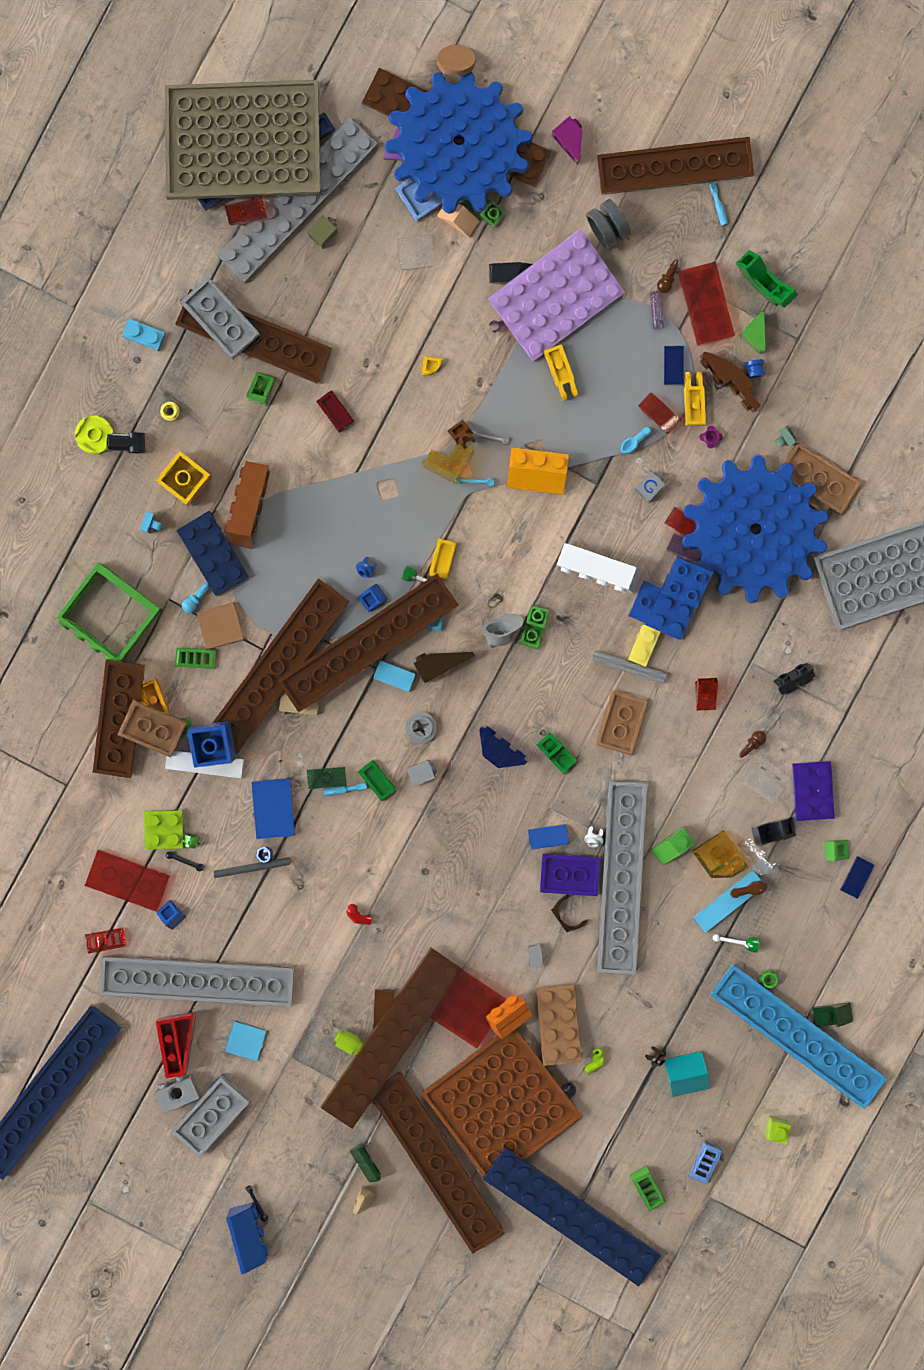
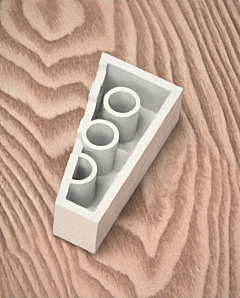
(600, 568)

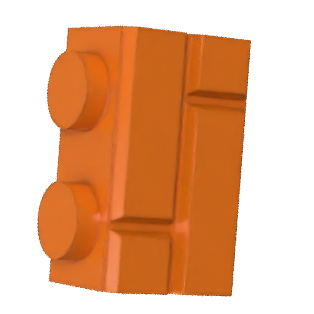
(508, 1016)

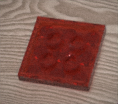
(465, 1008)

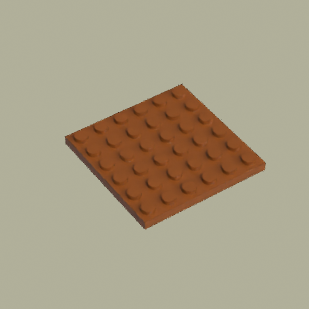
(501, 1101)

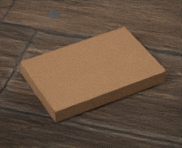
(622, 722)
(152, 728)

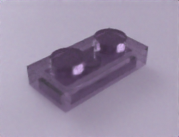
(676, 548)

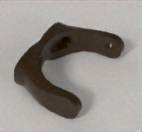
(555, 911)

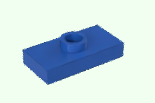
(644, 602)

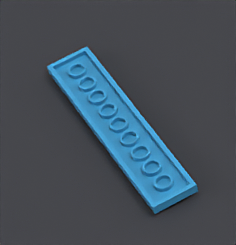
(798, 1036)

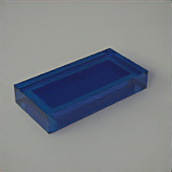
(673, 365)
(857, 877)

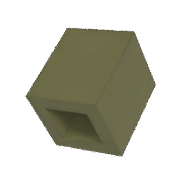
(323, 231)

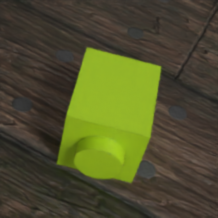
(777, 1130)

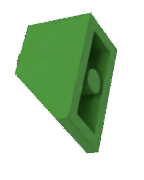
(673, 846)

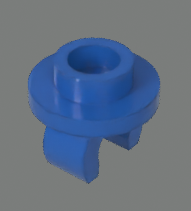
(364, 569)

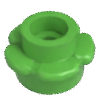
(191, 841)
(769, 984)

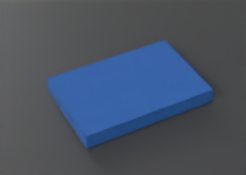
(273, 808)

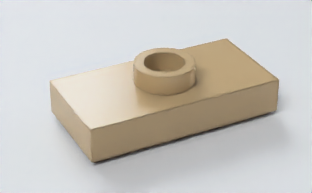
(287, 706)

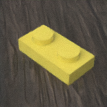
(644, 645)

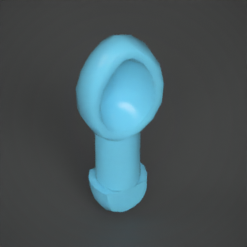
(631, 444)

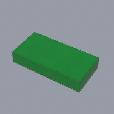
(377, 780)

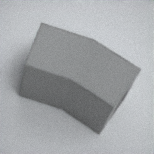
(535, 956)

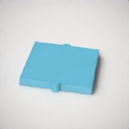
(245, 1041)

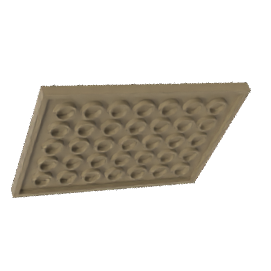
(242, 139)

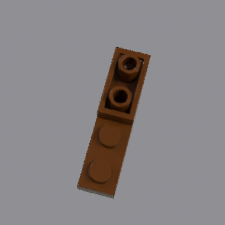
(725, 373)

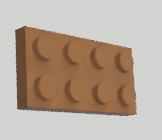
(558, 1025)

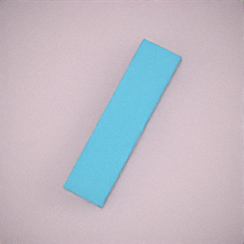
(724, 904)

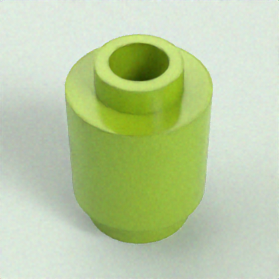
(348, 1042)

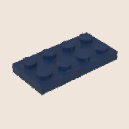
(212, 553)

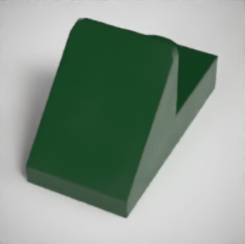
(832, 1014)

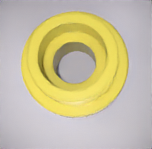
(165, 407)

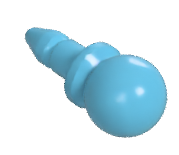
(190, 604)

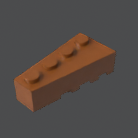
(247, 504)

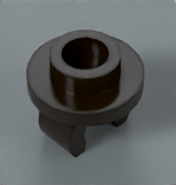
(659, 1057)

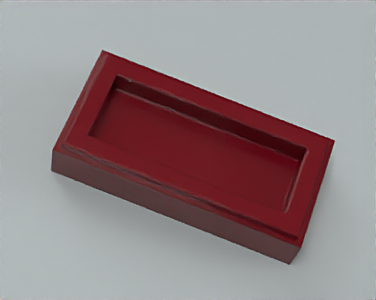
(335, 411)

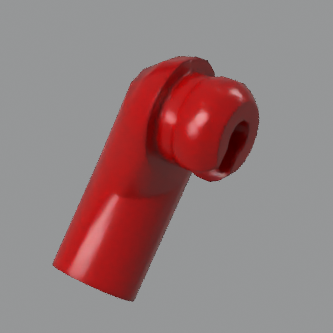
(356, 917)

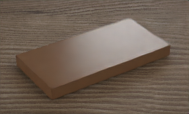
(833, 485)

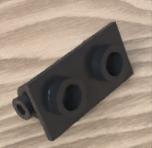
(802, 673)

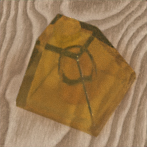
(720, 857)

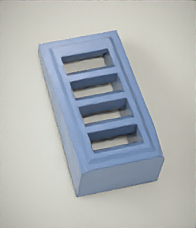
(705, 1147)

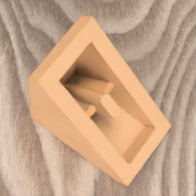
(460, 220)

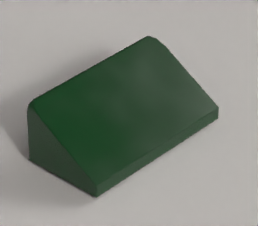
(366, 1163)

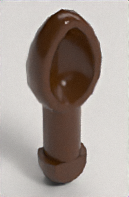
(754, 888)

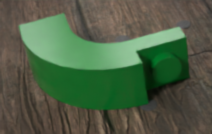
(764, 280)

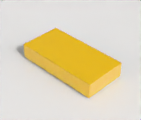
(442, 558)

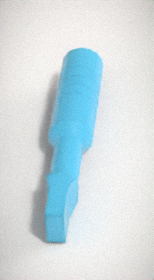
(718, 205)
(343, 789)

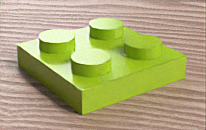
(164, 829)

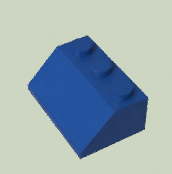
(247, 1237)

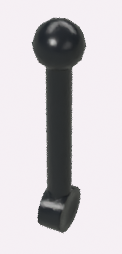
(199, 867)
(264, 1217)

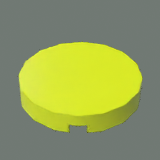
(92, 434)

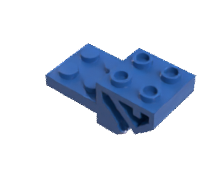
(679, 597)

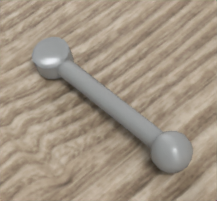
(505, 440)

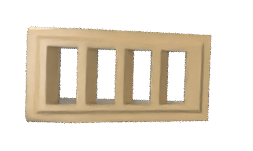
(363, 1200)

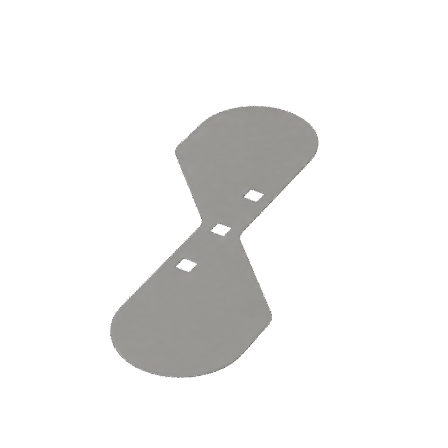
(340, 521)

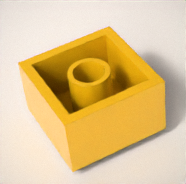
(184, 478)

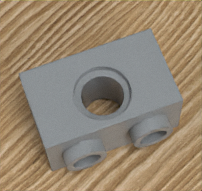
(169, 1101)

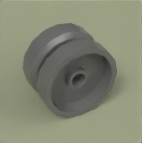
(608, 224)

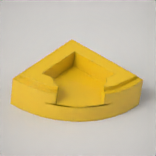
(431, 365)

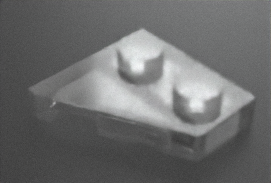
(756, 857)

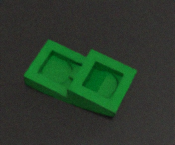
(556, 753)

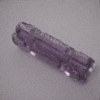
(656, 307)

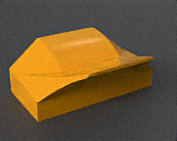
(153, 696)

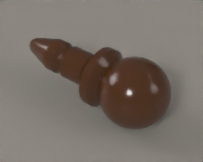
(664, 285)
(757, 739)

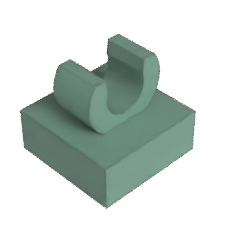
(787, 436)

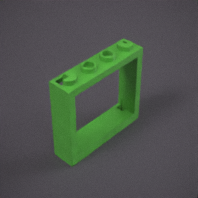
(83, 635)

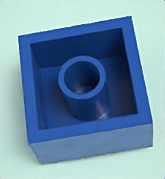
(211, 744)

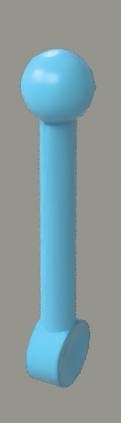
(490, 481)

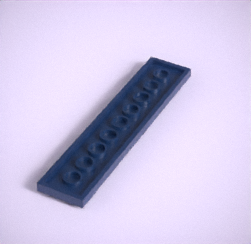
(53, 1085)
(571, 1216)

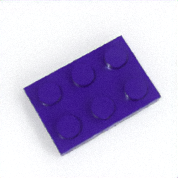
(813, 791)
(569, 874)

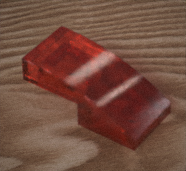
(659, 413)
(680, 523)

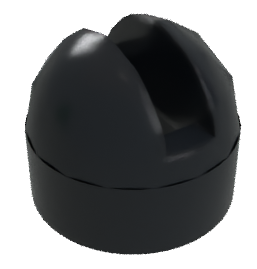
(569, 1089)

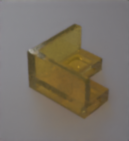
(451, 467)

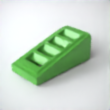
(178, 659)
(642, 1177)

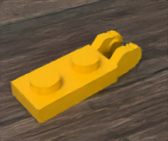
(560, 370)
(694, 400)

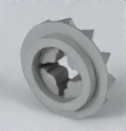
(430, 730)

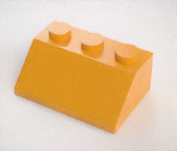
(537, 471)

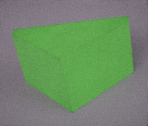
(755, 333)
(260, 389)

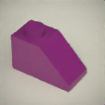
(569, 137)

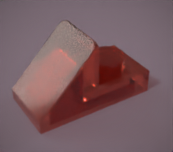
(245, 211)
(706, 693)

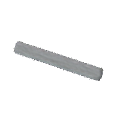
(629, 667)

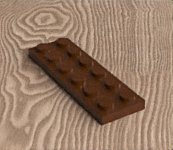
(120, 686)

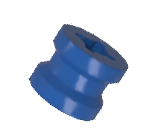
(755, 368)

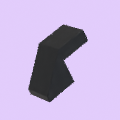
(504, 272)
(773, 831)

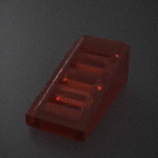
(90, 949)

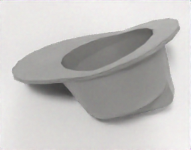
(500, 630)

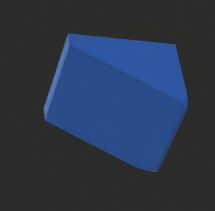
(372, 597)
(170, 915)

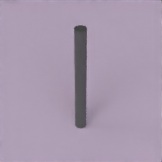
(251, 867)

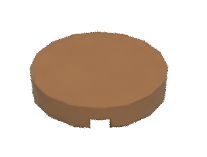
(456, 60)

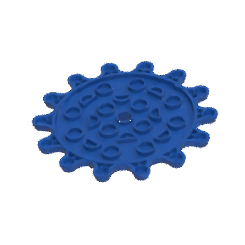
(452, 169)
(785, 524)

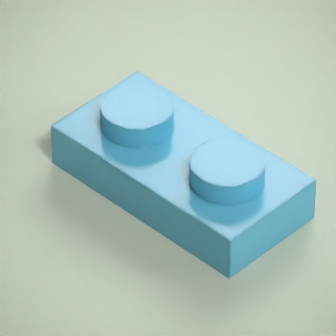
(143, 335)

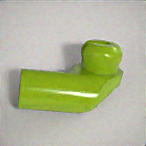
(597, 1061)

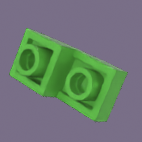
(491, 214)
(534, 627)

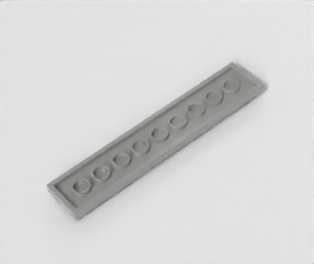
(285, 214)
(622, 877)
(197, 981)

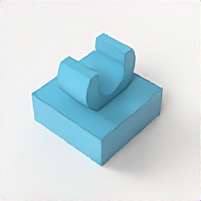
(149, 523)

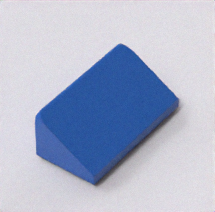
(548, 836)

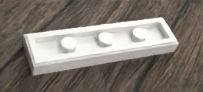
(183, 762)

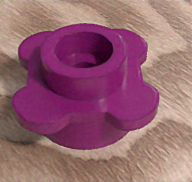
(716, 437)

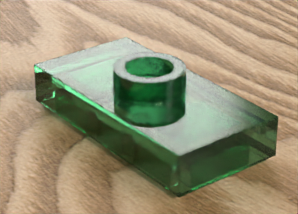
(326, 777)

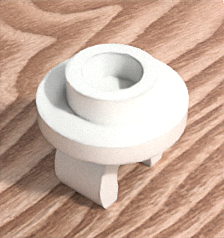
(593, 840)

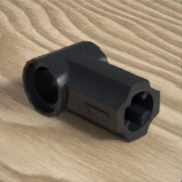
(131, 442)

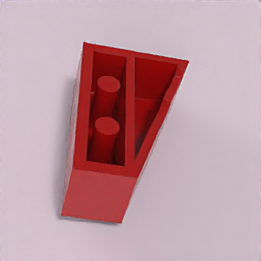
(175, 1042)

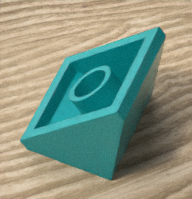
(687, 1073)

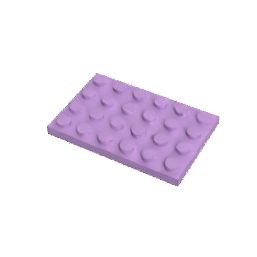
(556, 295)

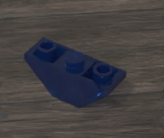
(498, 750)

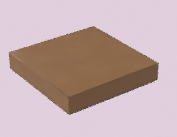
(220, 625)

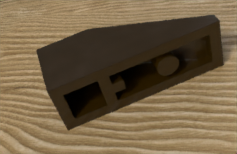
(435, 664)

